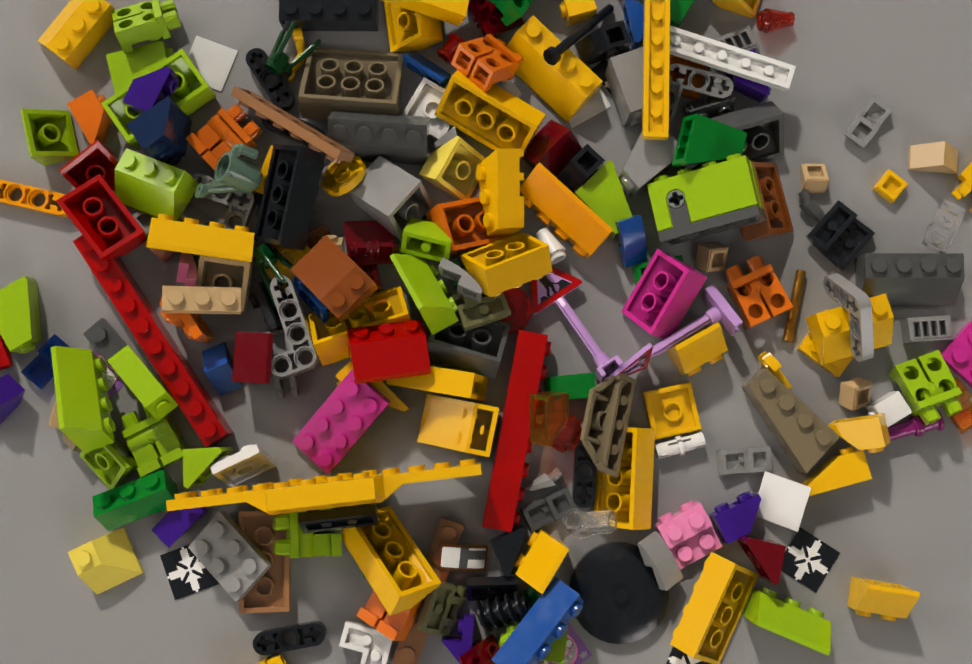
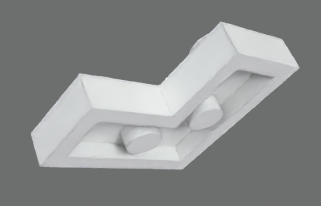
(366, 640)

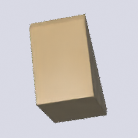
(933, 157)

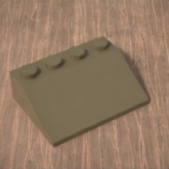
(350, 82)

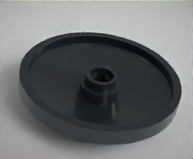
(618, 593)

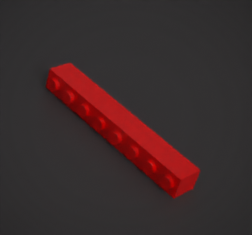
(514, 432)

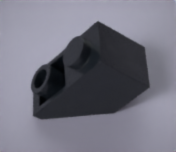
(604, 43)
(580, 168)

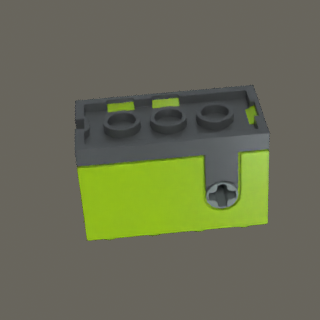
(709, 198)

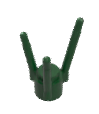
(278, 60)
(266, 258)

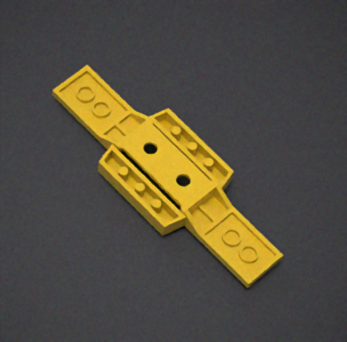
(323, 491)

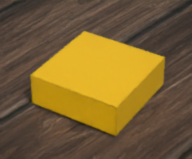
(890, 186)

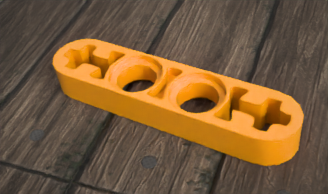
(28, 197)

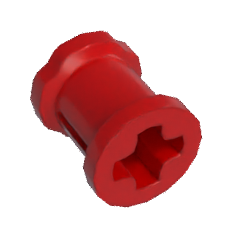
(449, 48)

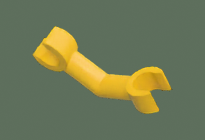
(300, 46)

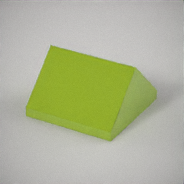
(49, 135)
(111, 463)
(197, 464)

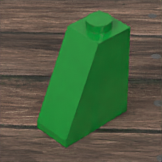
(706, 141)

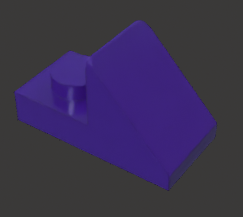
(460, 645)

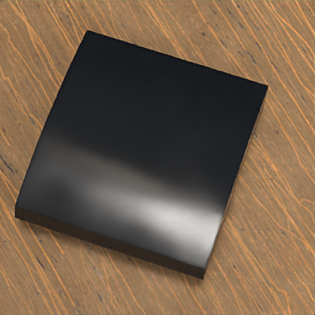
(840, 235)

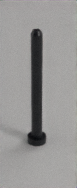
(553, 54)

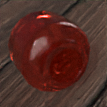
(569, 436)

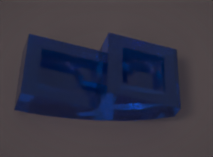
(40, 368)

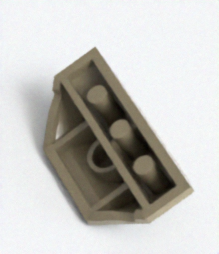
(607, 422)

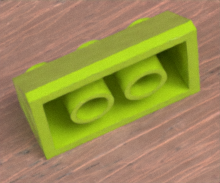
(152, 185)
(426, 291)
(789, 620)

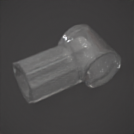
(584, 524)

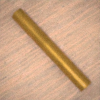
(795, 300)

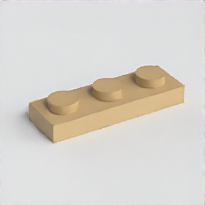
(201, 300)

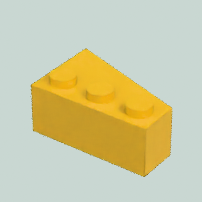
(500, 191)

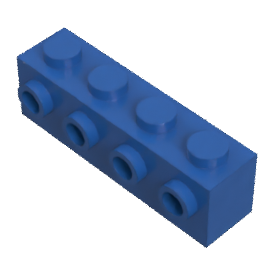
(541, 626)

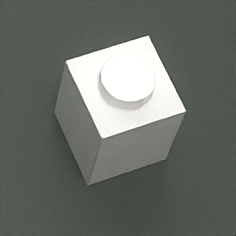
(891, 405)

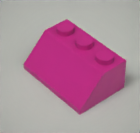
(663, 294)

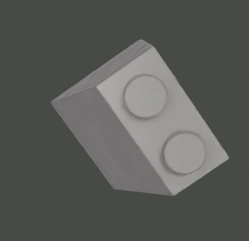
(625, 82)
(646, 162)
(391, 196)

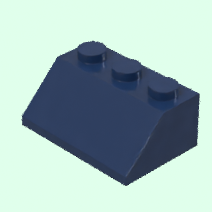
(163, 131)

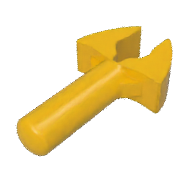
(768, 361)

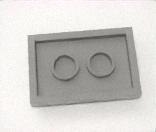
(230, 556)

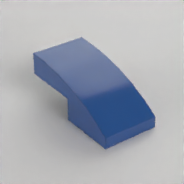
(633, 240)

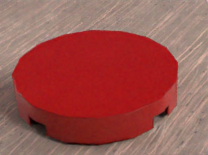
(520, 309)

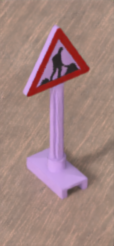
(551, 290)
(718, 310)

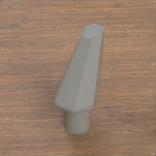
(544, 482)

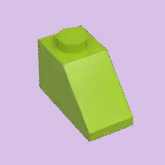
(425, 240)

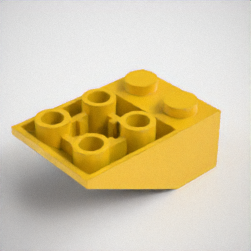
(458, 425)

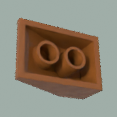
(334, 278)

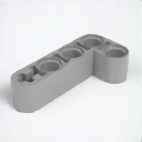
(289, 325)

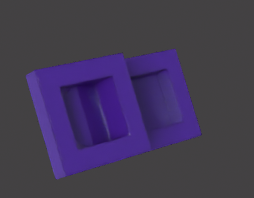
(176, 524)

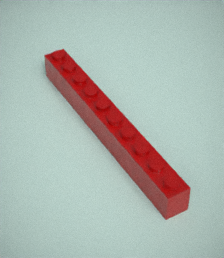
(158, 345)

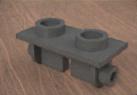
(715, 108)

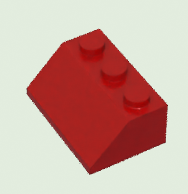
(102, 219)
(388, 351)

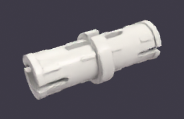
(679, 445)

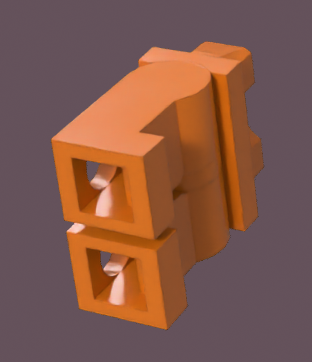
(486, 61)
(222, 133)
(757, 294)
(395, 626)

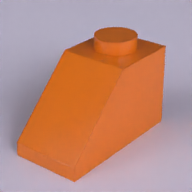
(91, 116)

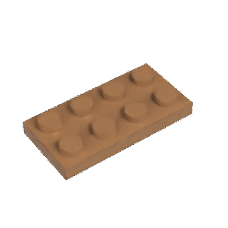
(273, 589)

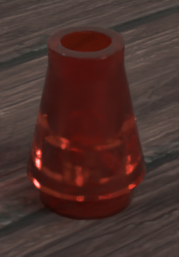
(772, 20)

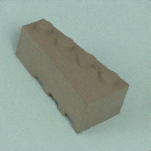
(794, 424)

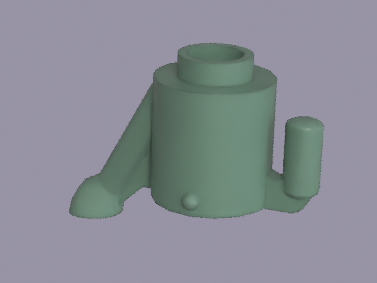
(233, 173)

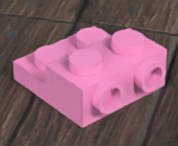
(688, 533)

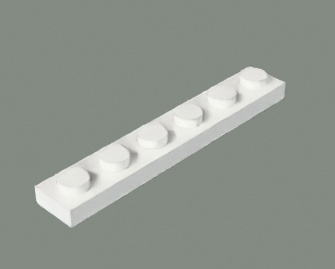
(731, 59)

